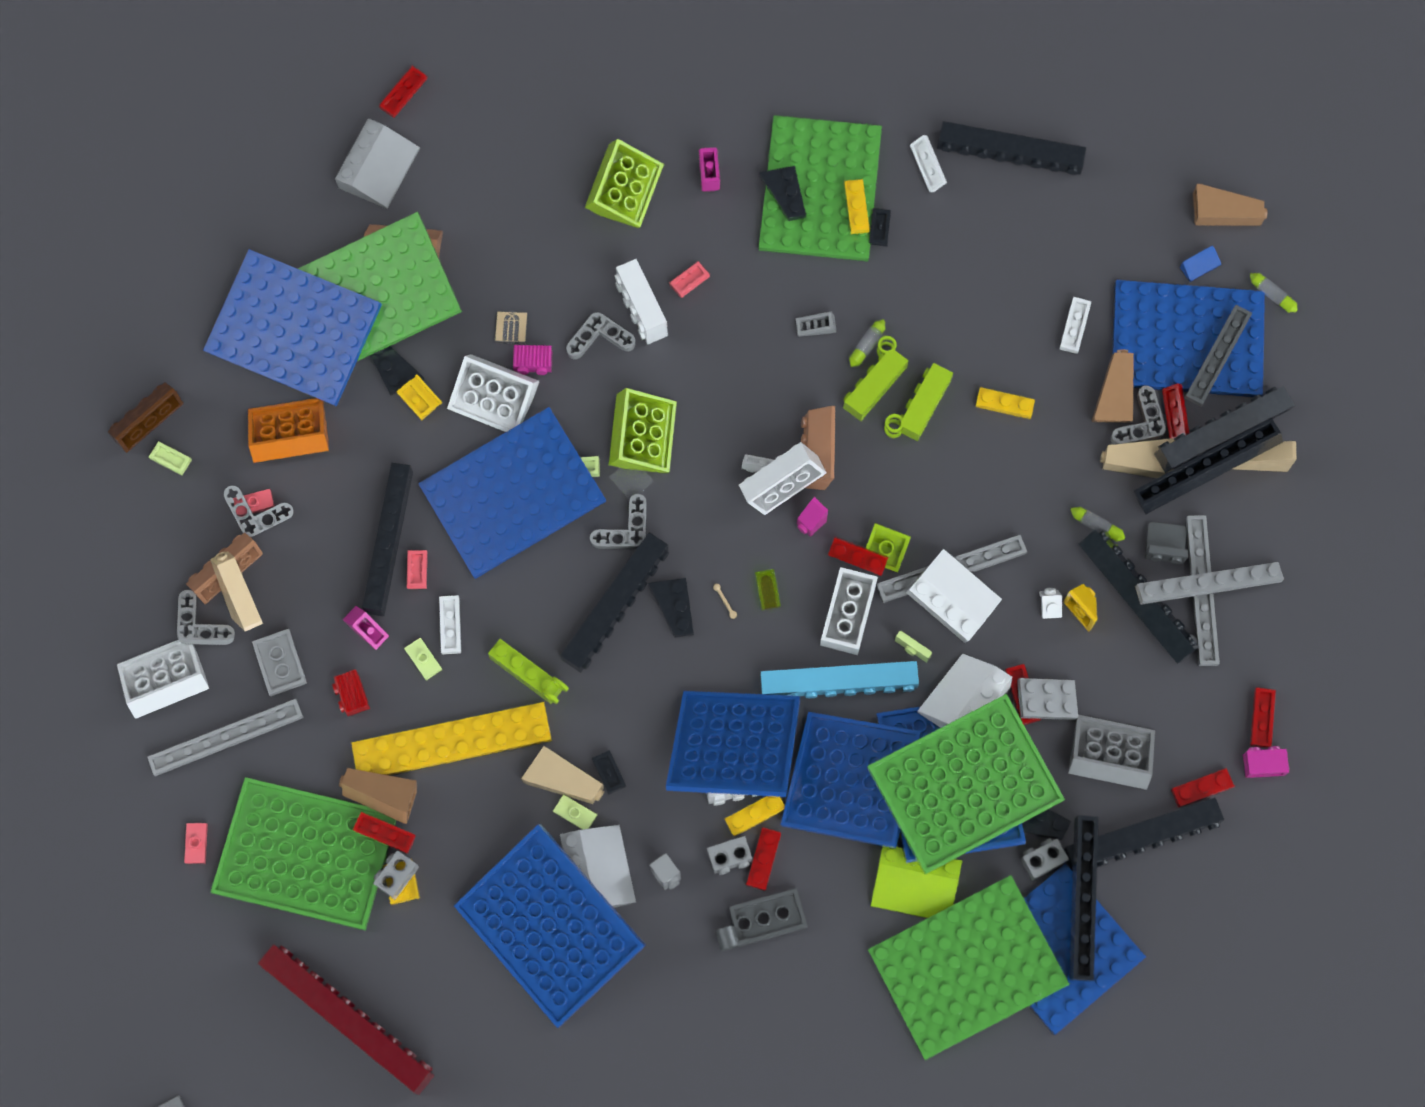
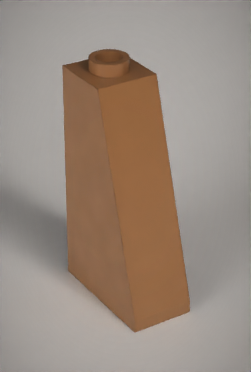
(1226, 208)
(1116, 394)
(380, 792)

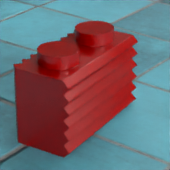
(351, 693)

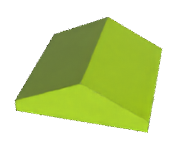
(889, 543)

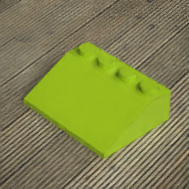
(624, 184)
(642, 432)
(907, 890)

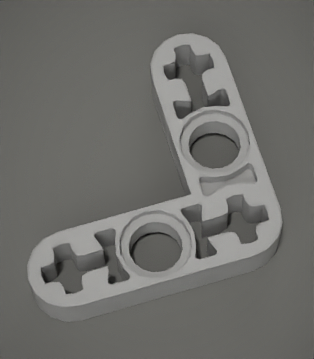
(600, 329)
(1148, 424)
(256, 520)
(627, 535)
(194, 629)

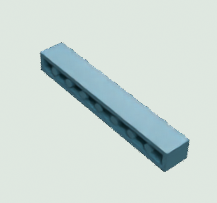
(841, 679)

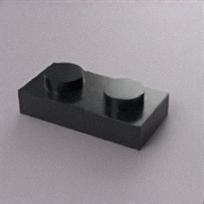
(880, 227)
(609, 772)

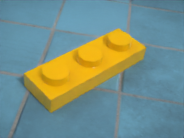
(856, 206)
(1005, 403)
(754, 814)

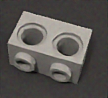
(727, 850)
(1046, 863)
(665, 872)
(400, 878)

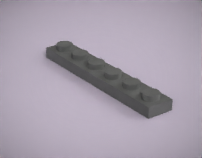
(1218, 355)

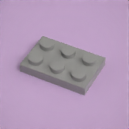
(279, 662)
(1047, 699)

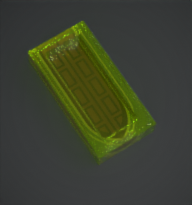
(767, 589)

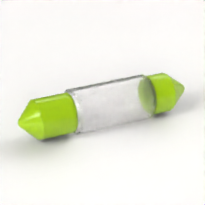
(1273, 292)
(867, 343)
(1094, 522)

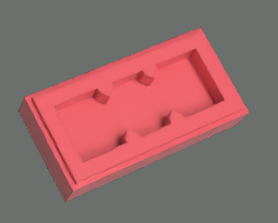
(689, 279)
(257, 502)
(417, 569)
(196, 843)

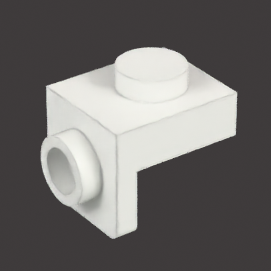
(1051, 603)

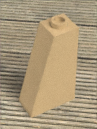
(1134, 458)
(1276, 459)
(235, 591)
(561, 777)

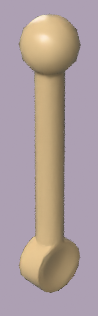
(733, 614)

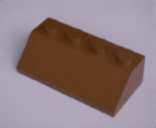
(145, 417)

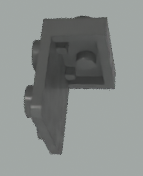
(1166, 543)

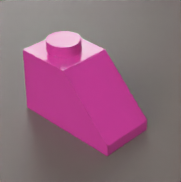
(812, 517)
(365, 627)

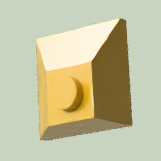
(1083, 605)

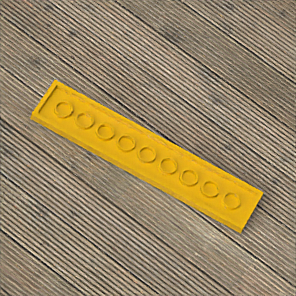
(453, 740)

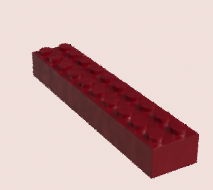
(344, 1018)

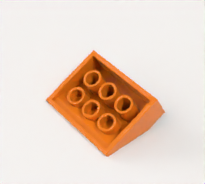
(287, 430)

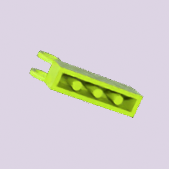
(878, 380)
(922, 406)
(527, 672)

